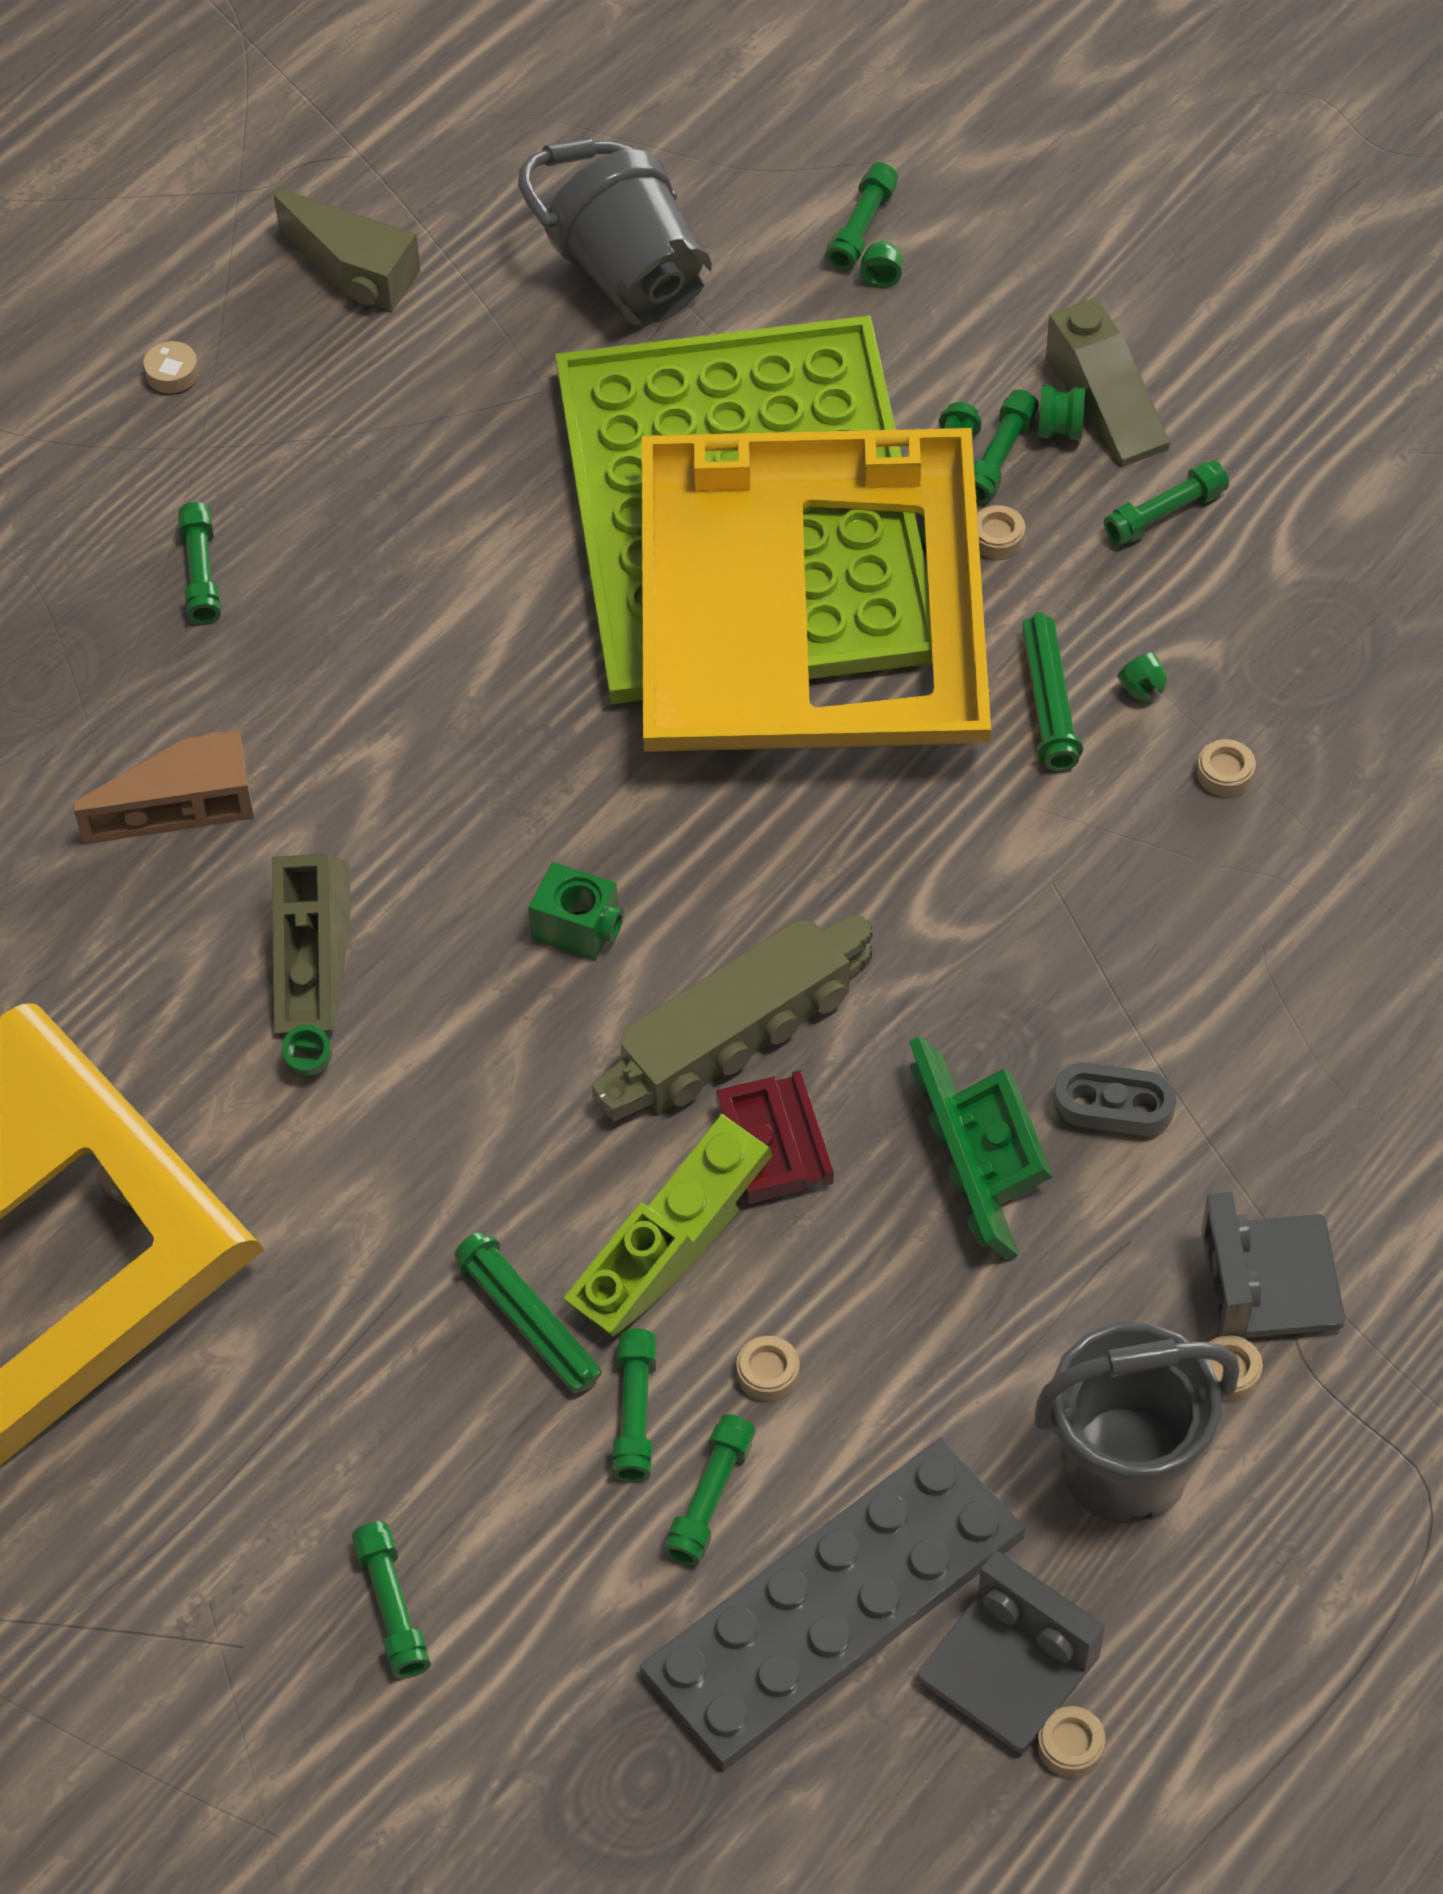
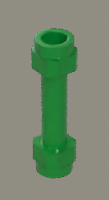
(848, 242)
(1014, 417)
(1129, 522)
(202, 594)
(633, 1450)
(690, 1534)
(404, 1645)

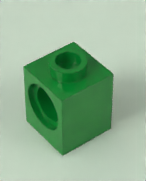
(571, 891)

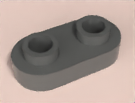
(1114, 1098)

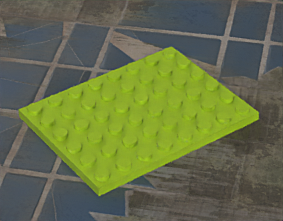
(860, 565)

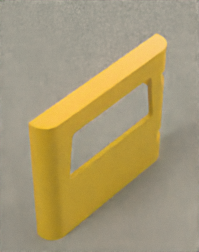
(731, 588)
(49, 1116)

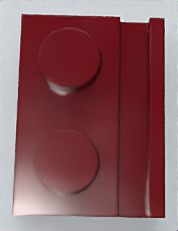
(785, 1121)

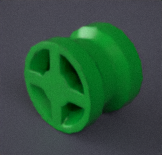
(1061, 413)

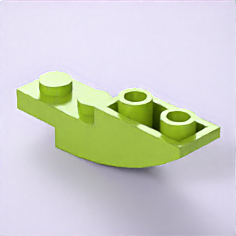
(672, 1231)

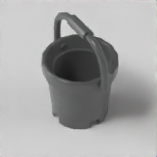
(621, 227)
(1134, 1415)

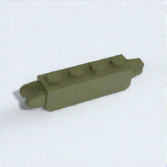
(733, 1015)

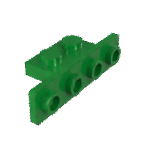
(989, 1141)

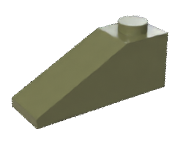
(355, 253)
(1092, 354)
(309, 939)

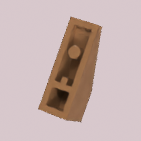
(177, 789)

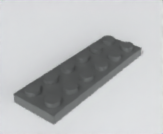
(830, 1603)

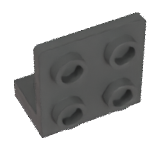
(1270, 1272)
(1013, 1654)

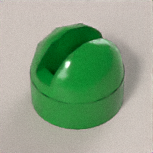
(881, 265)
(1142, 676)
(307, 1040)

